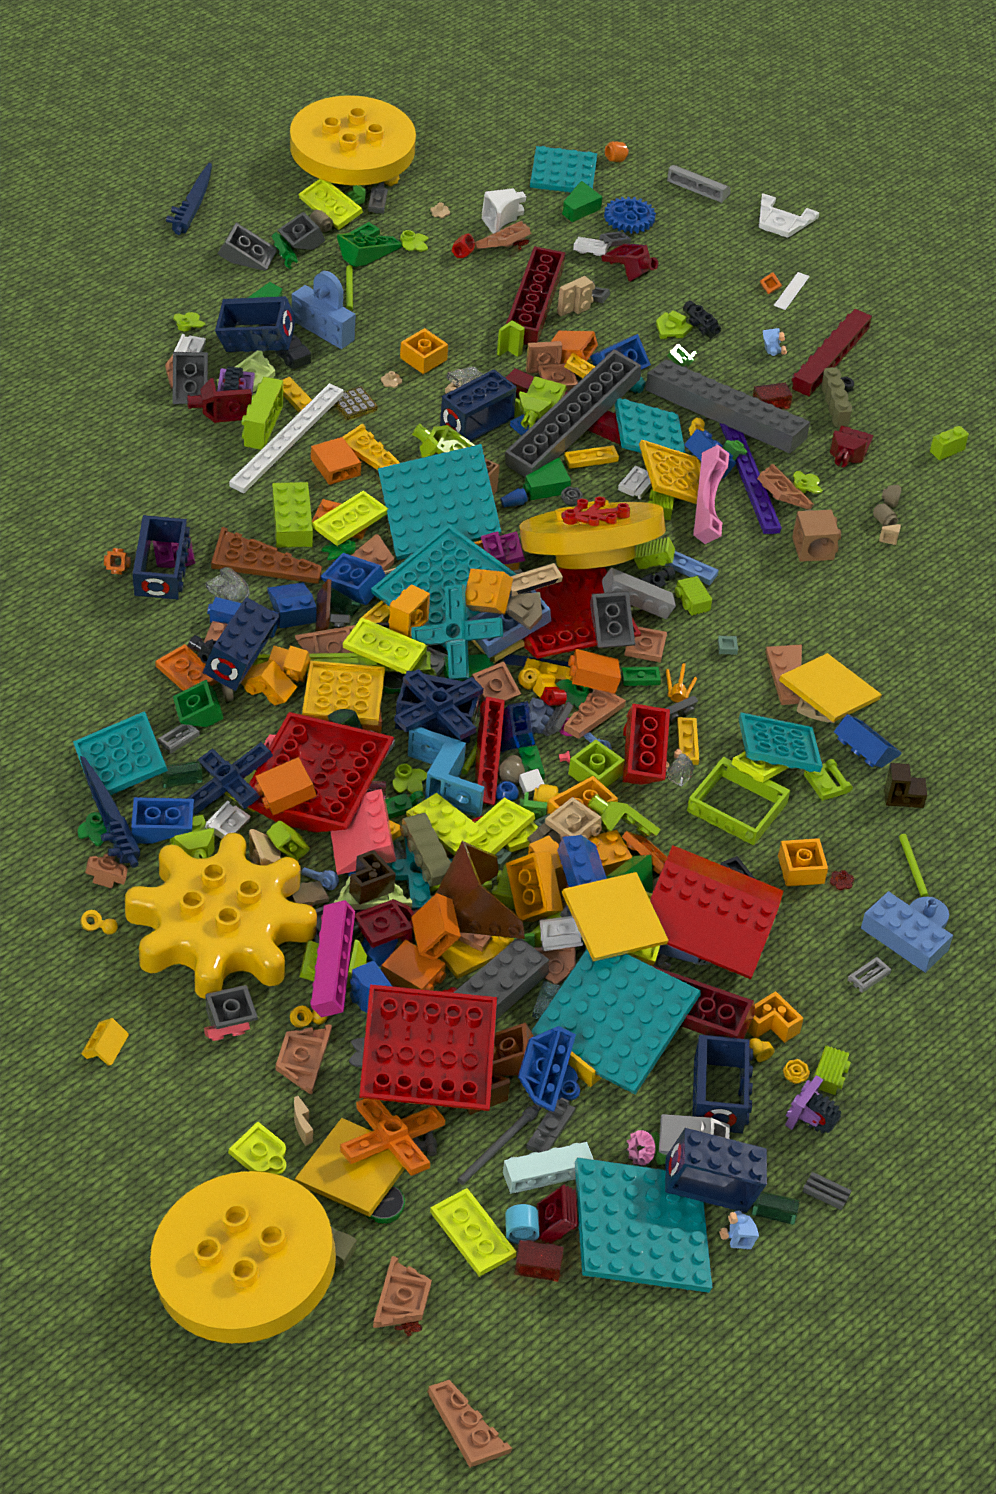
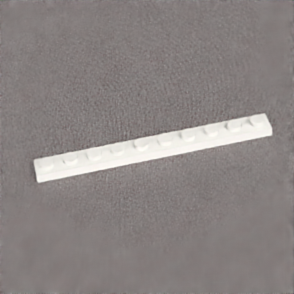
(286, 438)

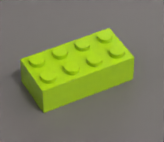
(262, 413)
(292, 514)

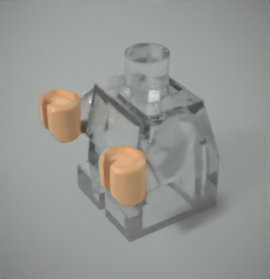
(681, 768)

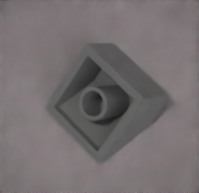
(302, 233)
(230, 1007)

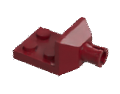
(634, 257)
(221, 405)
(850, 445)
(386, 923)

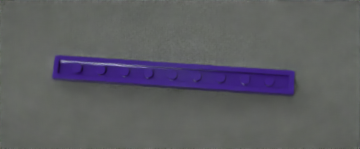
(756, 492)

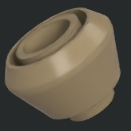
(891, 495)

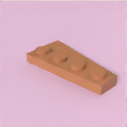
(781, 660)
(594, 711)
(472, 1435)

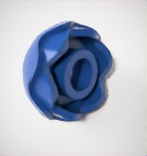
(507, 790)

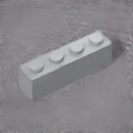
(641, 594)

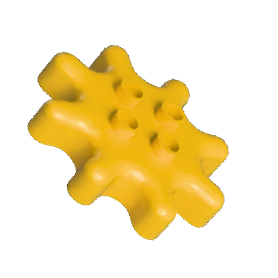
(220, 915)

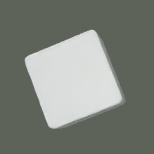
(530, 781)

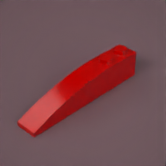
(489, 747)

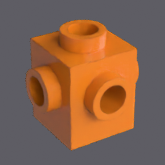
(109, 561)

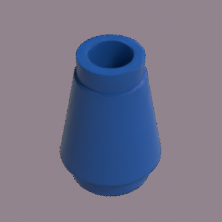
(514, 498)

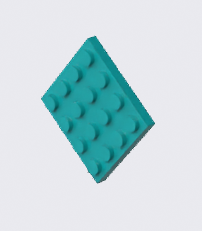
(562, 169)
(647, 423)
(780, 742)
(123, 753)

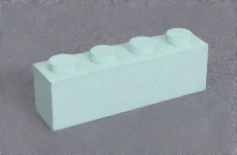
(544, 1167)

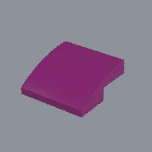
(504, 548)
(166, 554)

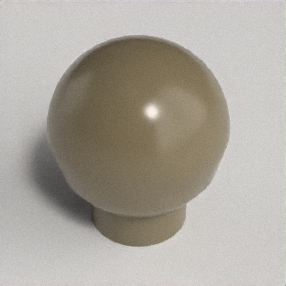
(511, 769)

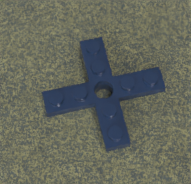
(445, 709)
(229, 777)

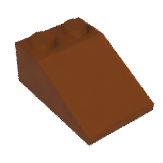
(510, 1049)

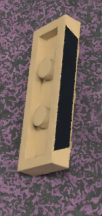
(535, 579)

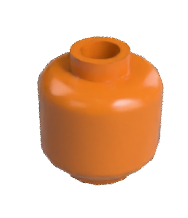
(616, 151)

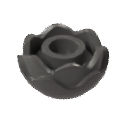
(571, 495)

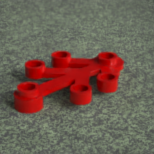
(572, 516)

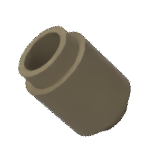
(322, 220)
(885, 515)

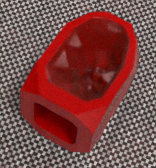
(463, 246)

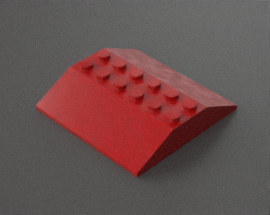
(570, 613)
(338, 762)
(714, 911)
(428, 1047)

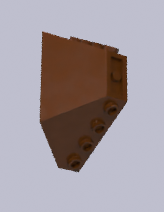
(475, 906)

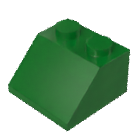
(198, 705)

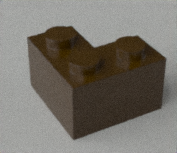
(903, 789)
(371, 879)

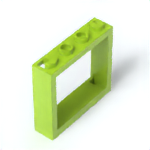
(767, 789)

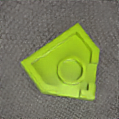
(672, 325)

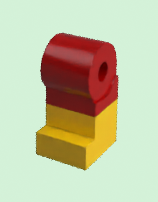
(549, 691)

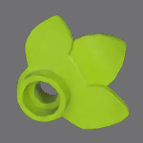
(413, 241)
(187, 321)
(807, 482)
(408, 779)

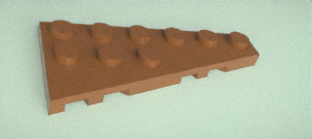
(261, 559)

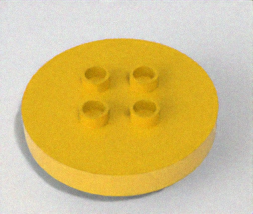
(352, 140)
(592, 546)
(243, 1257)

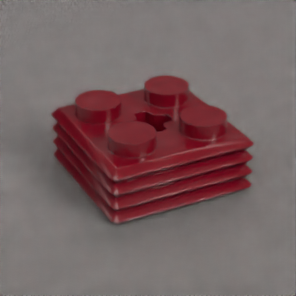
(557, 1214)

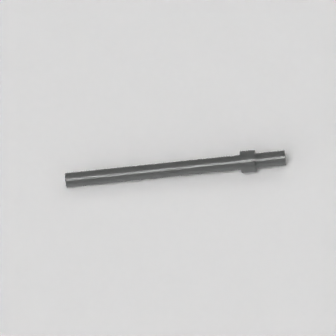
(528, 1115)

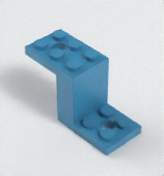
(447, 762)

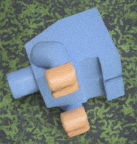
(771, 341)
(742, 1231)

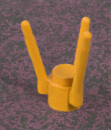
(678, 691)

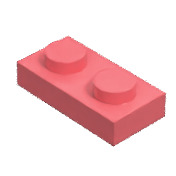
(218, 1034)

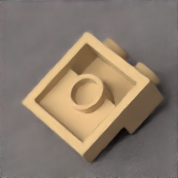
(575, 296)
(574, 819)

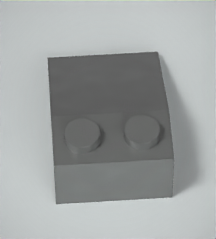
(246, 249)
(189, 374)
(612, 619)

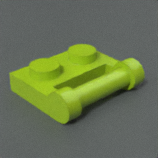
(824, 784)

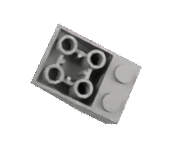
(673, 1125)

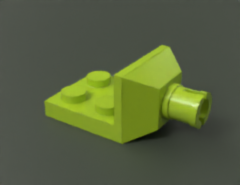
(539, 399)
(439, 440)
(612, 812)
(197, 843)
(357, 958)

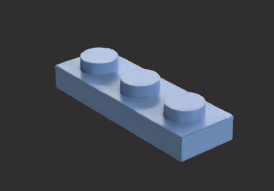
(693, 568)

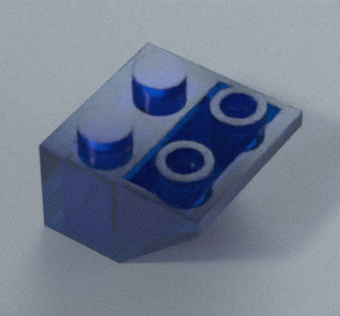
(517, 727)

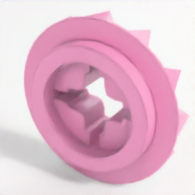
(645, 1155)

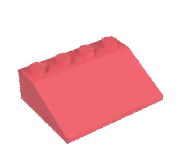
(365, 833)

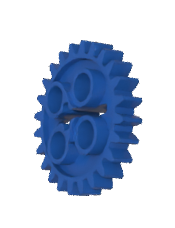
(629, 215)

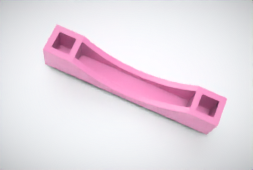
(713, 466)

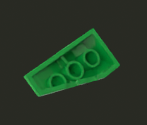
(365, 249)

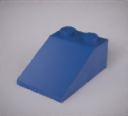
(354, 577)
(294, 604)
(161, 818)
(361, 980)

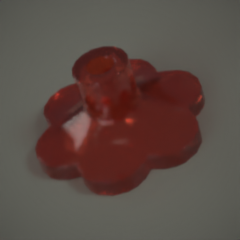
(841, 880)

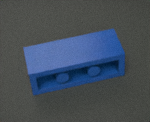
(702, 441)

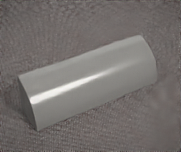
(698, 183)

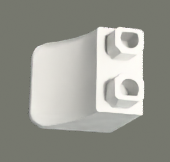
(502, 208)

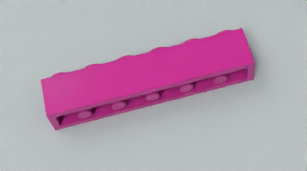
(333, 959)

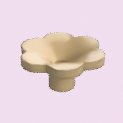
(440, 210)
(391, 380)

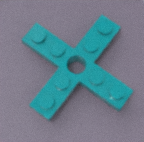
(469, 631)
(418, 889)

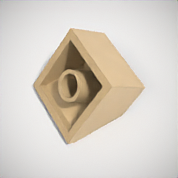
(262, 849)

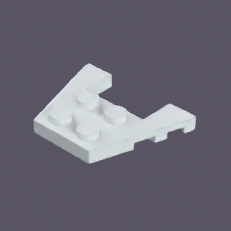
(781, 221)

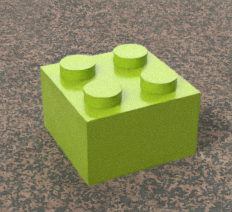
(598, 762)

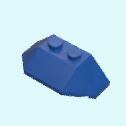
(546, 1065)

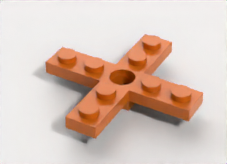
(393, 1134)

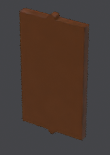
(323, 607)

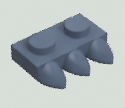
(540, 713)

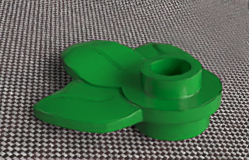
(347, 547)
(574, 696)
(92, 829)

